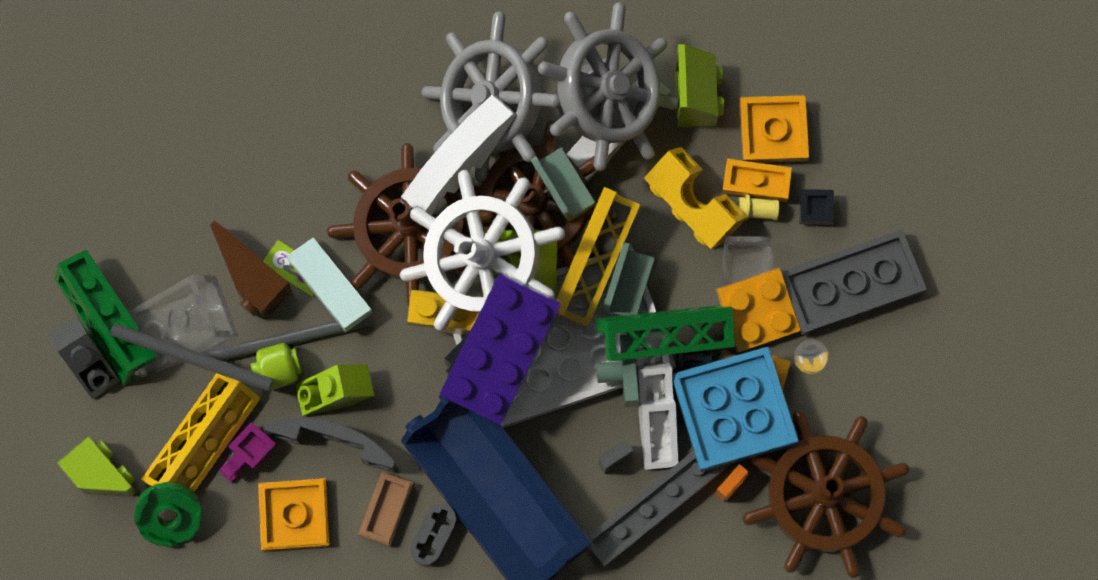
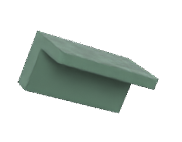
(564, 184)
(628, 282)

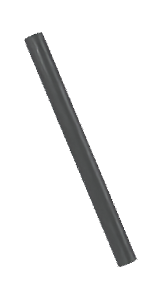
(288, 338)
(191, 357)

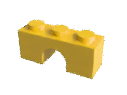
(674, 180)

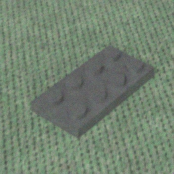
(853, 282)

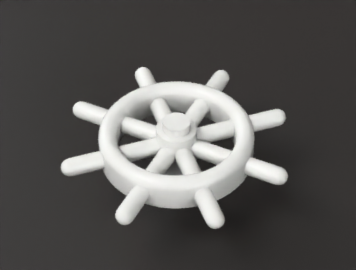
(479, 252)

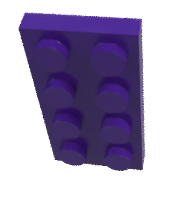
(500, 348)

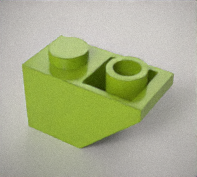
(335, 389)
(94, 472)

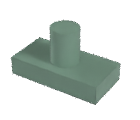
(621, 371)

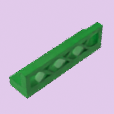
(99, 310)
(664, 319)

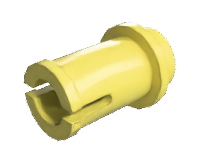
(759, 207)

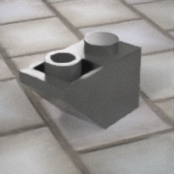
(84, 357)

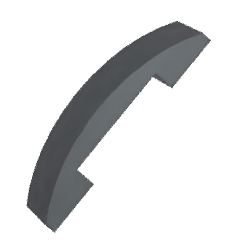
(293, 429)

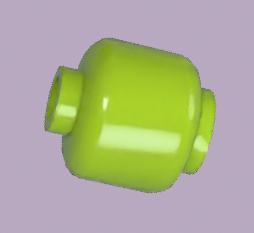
(279, 364)

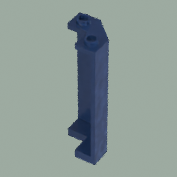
(495, 492)

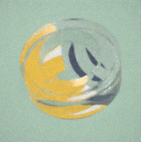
(811, 356)

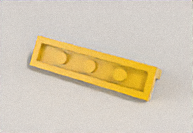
(584, 250)
(206, 439)

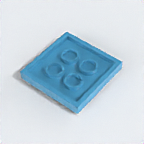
(734, 409)

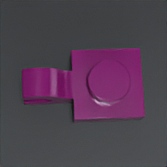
(249, 449)

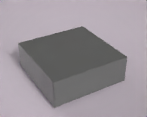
(615, 456)

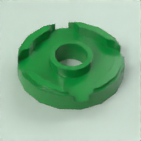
(172, 497)

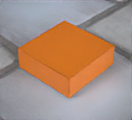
(732, 483)

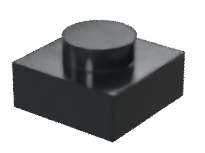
(816, 206)

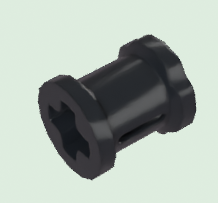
(693, 359)

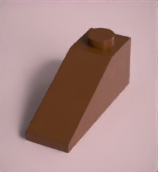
(254, 280)

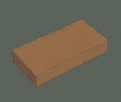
(385, 509)

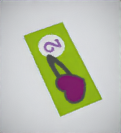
(279, 263)

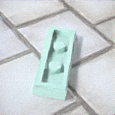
(329, 284)

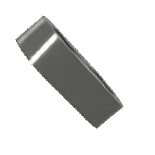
(441, 538)

